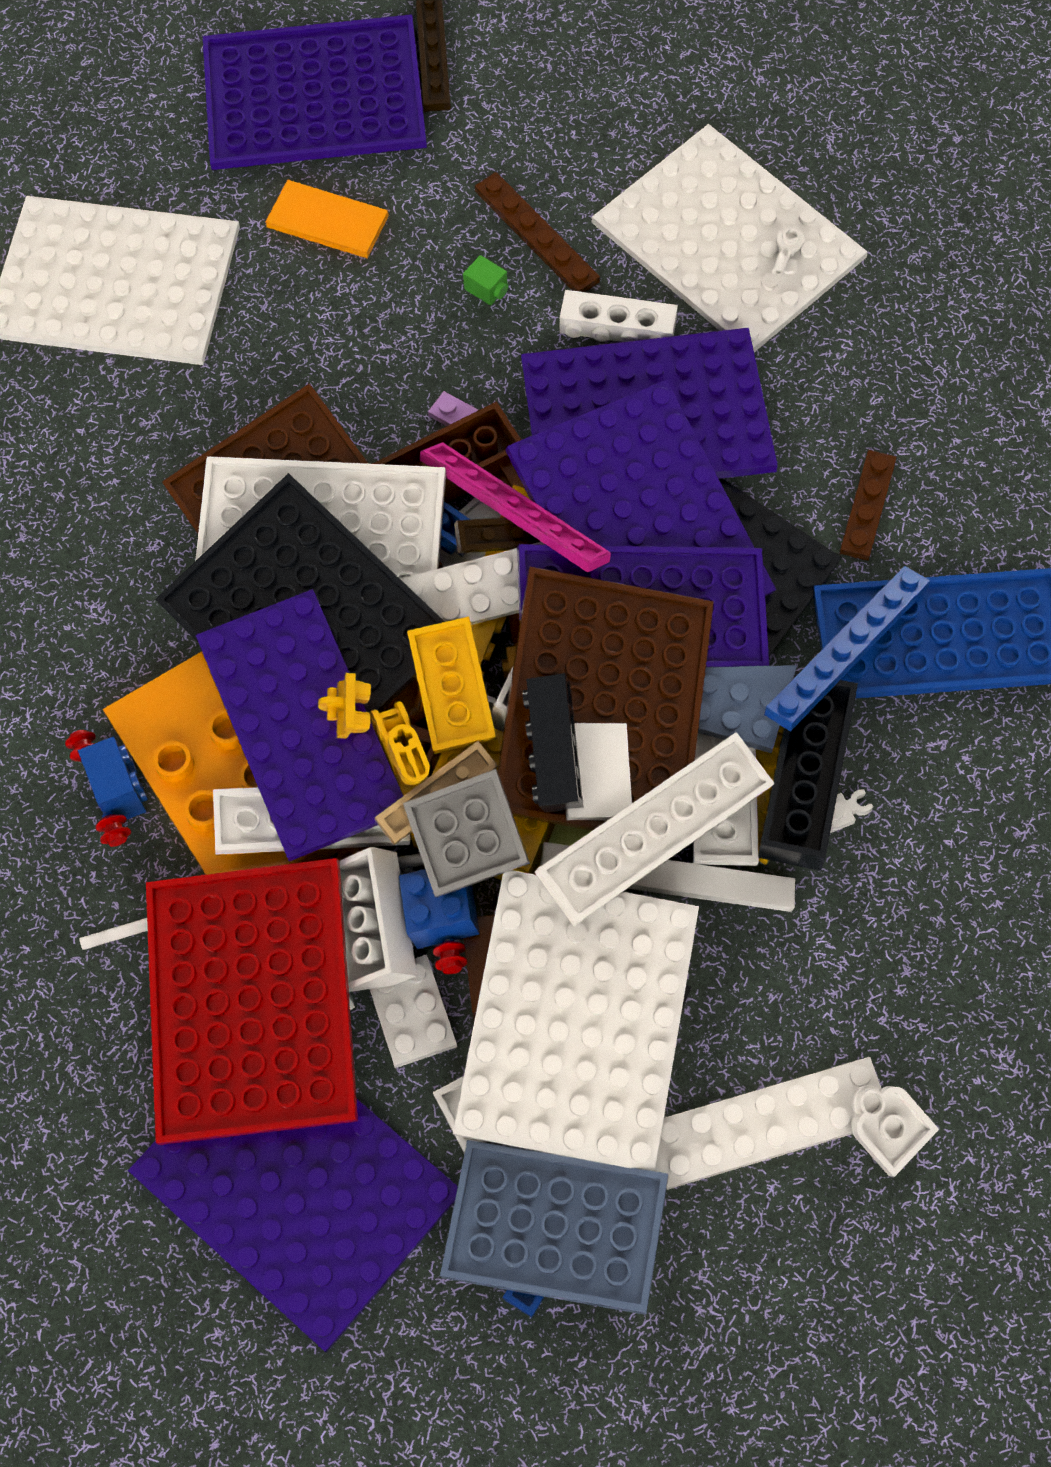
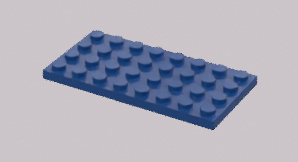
(954, 637)

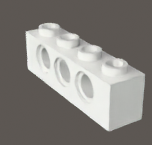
(608, 310)

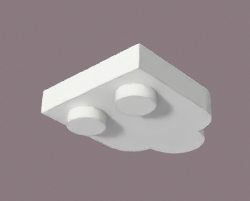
(890, 1126)

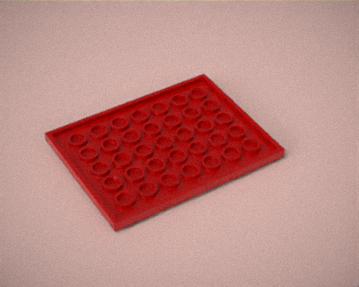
(249, 1002)

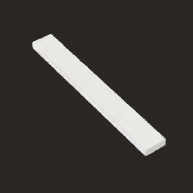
(709, 883)

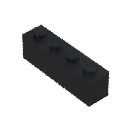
(554, 743)

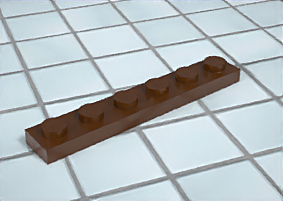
(537, 233)

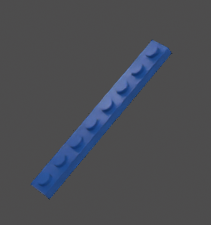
(846, 648)

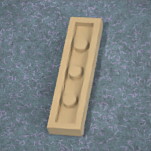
(466, 765)

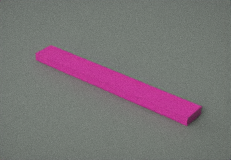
(517, 508)

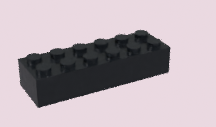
(808, 782)

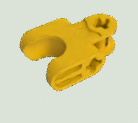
(401, 746)

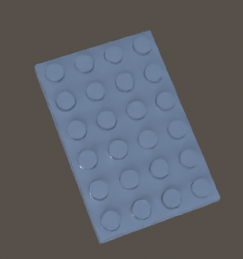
(555, 1227)

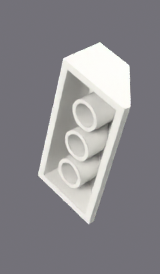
(374, 921)

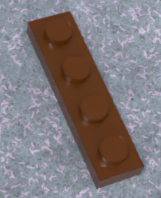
(868, 505)

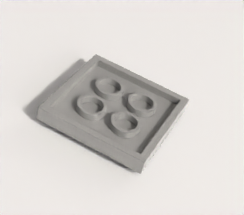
(466, 833)

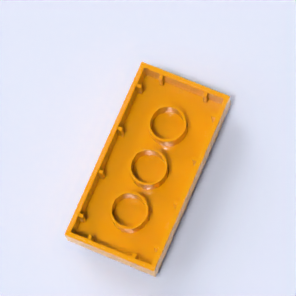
(186, 750)

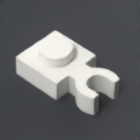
(845, 809)

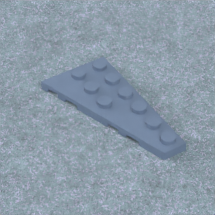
(737, 700)

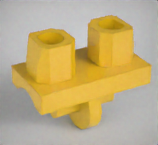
(341, 705)

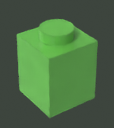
(485, 280)

